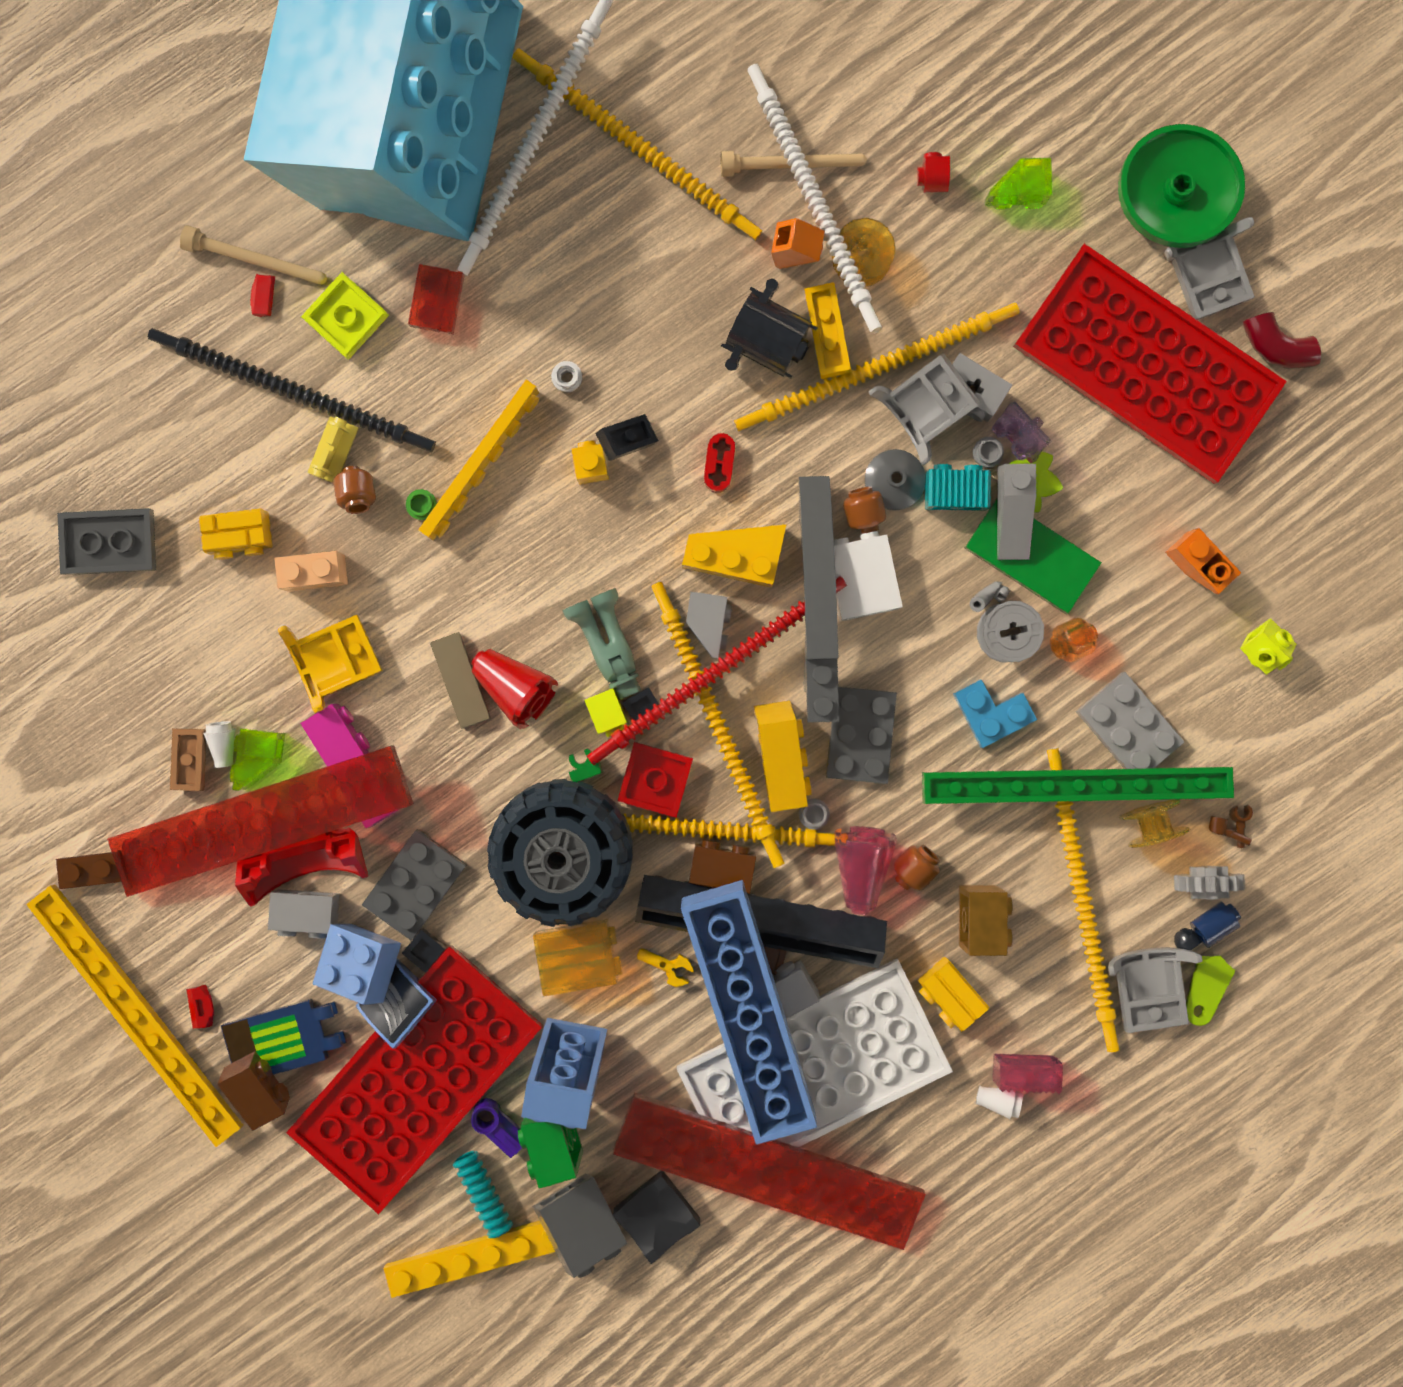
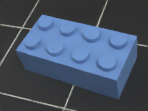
(564, 1074)

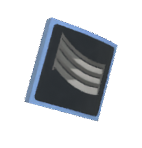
(402, 1007)

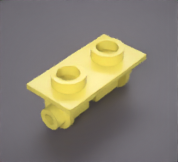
(333, 449)

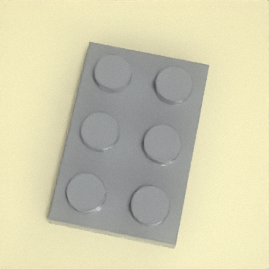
(1129, 724)

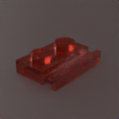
(436, 299)

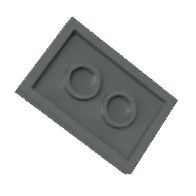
(106, 541)
(863, 736)
(414, 884)

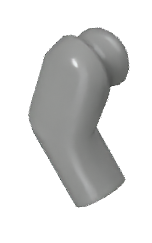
(986, 595)

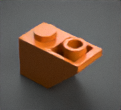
(796, 243)
(1203, 561)

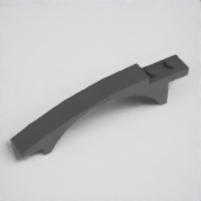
(820, 599)

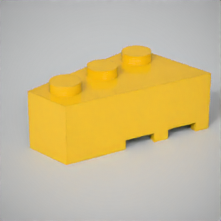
(782, 756)

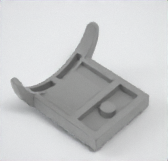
(1213, 272)
(928, 402)
(1152, 987)

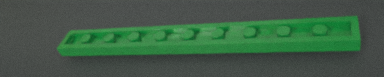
(1077, 785)

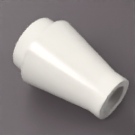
(220, 742)
(1004, 1103)

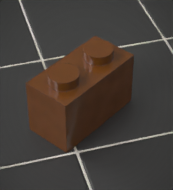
(721, 866)
(254, 1090)

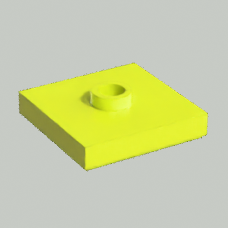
(345, 315)

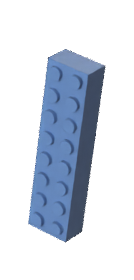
(749, 1012)

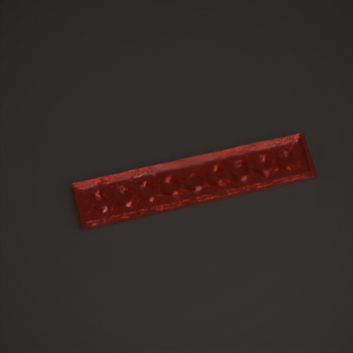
(261, 821)
(768, 1172)

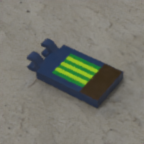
(284, 1036)

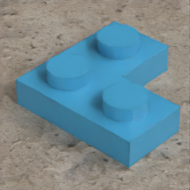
(991, 721)

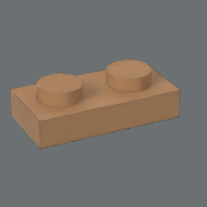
(188, 759)

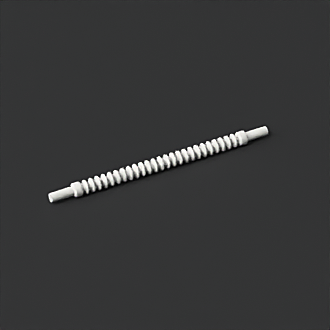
(771, 107)

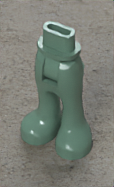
(615, 658)

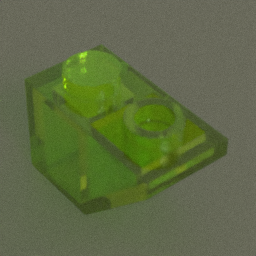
(1024, 184)
(256, 756)

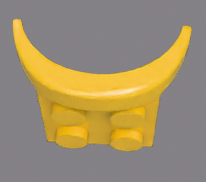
(332, 658)

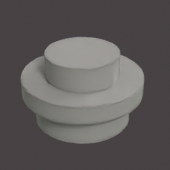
(988, 452)
(815, 815)

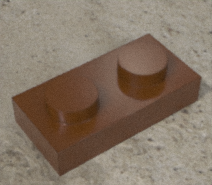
(87, 870)

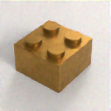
(984, 920)

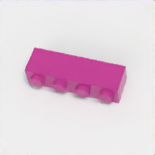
(338, 741)

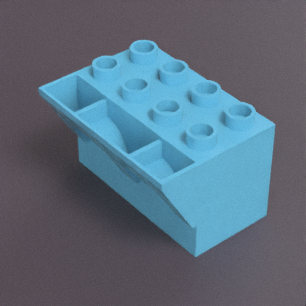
(385, 106)

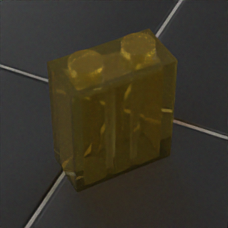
(577, 957)

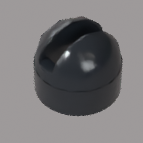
(1186, 939)

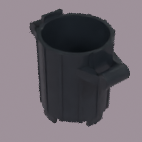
(767, 333)

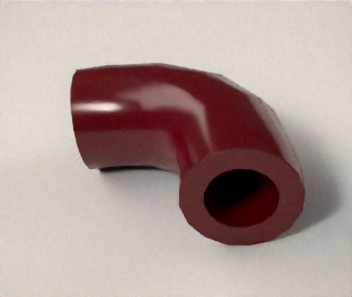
(1278, 347)

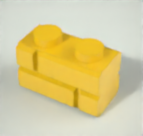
(236, 532)
(953, 994)

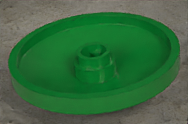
(1181, 185)

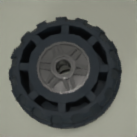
(565, 820)

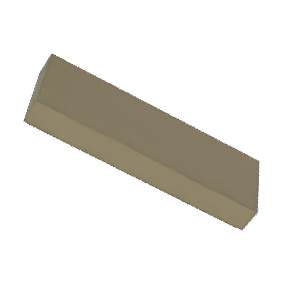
(459, 680)

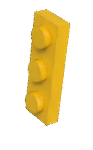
(830, 336)

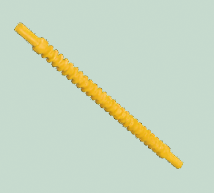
(981, 322)
(1105, 1013)

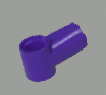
(500, 1130)

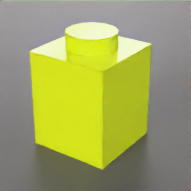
(606, 712)

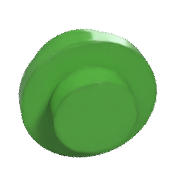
(420, 504)

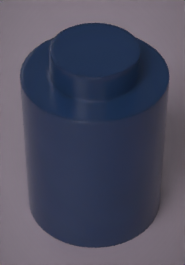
(1216, 923)

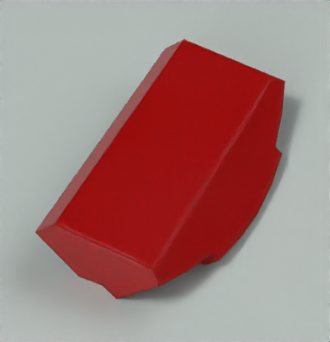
(262, 295)
(200, 1007)

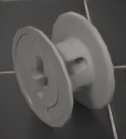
(1006, 616)

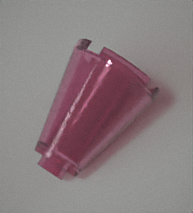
(863, 865)

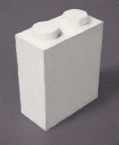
(869, 577)

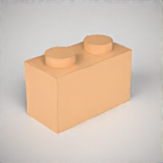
(311, 571)

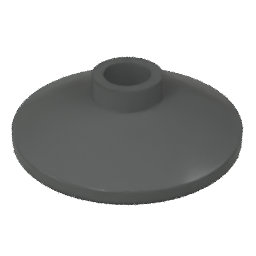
(896, 495)

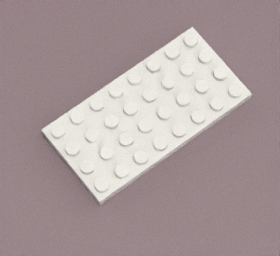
(855, 1051)

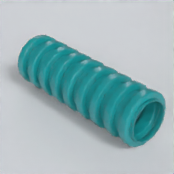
(482, 1194)

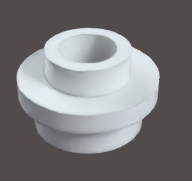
(566, 367)

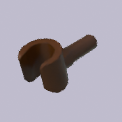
(1240, 822)
(1219, 826)

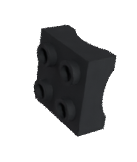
(656, 1216)

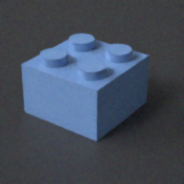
(356, 963)

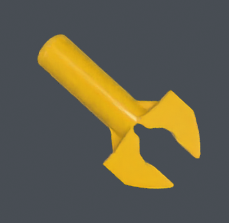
(667, 965)

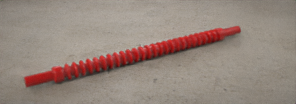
(620, 739)

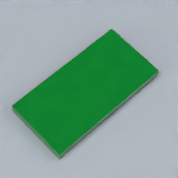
(1054, 570)

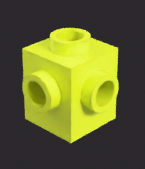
(1269, 647)

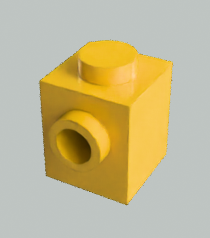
(590, 462)

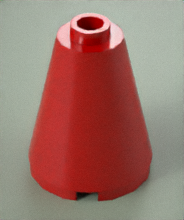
(514, 686)

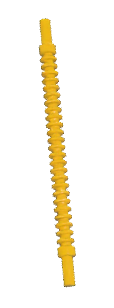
(730, 213)
(763, 830)
(808, 837)

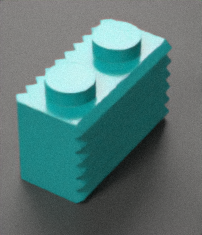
(957, 488)

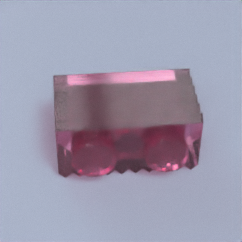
(1027, 1073)

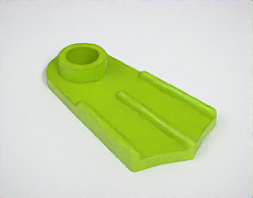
(1207, 988)

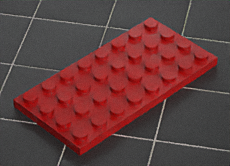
(1150, 364)
(402, 1102)

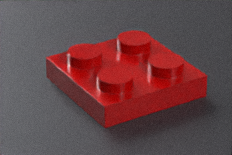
(655, 779)

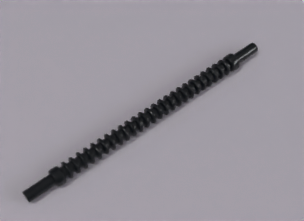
(185, 348)

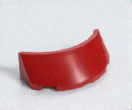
(324, 852)

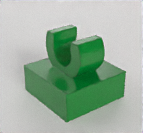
(583, 770)

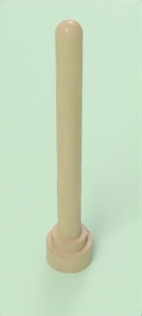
(733, 163)
(193, 241)

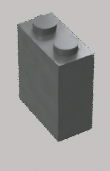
(580, 1226)

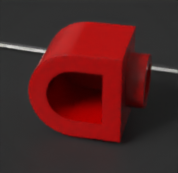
(934, 173)

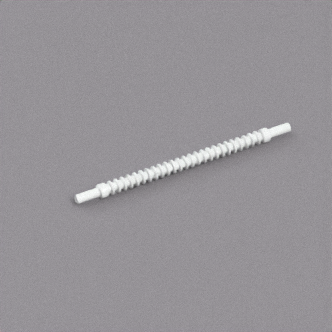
(590, 31)

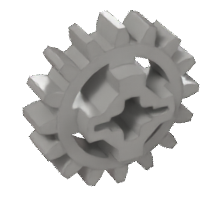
(1209, 882)

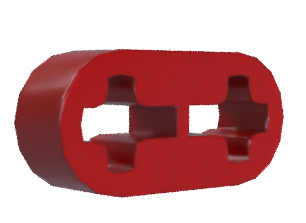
(727, 463)

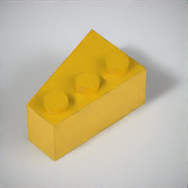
(737, 554)

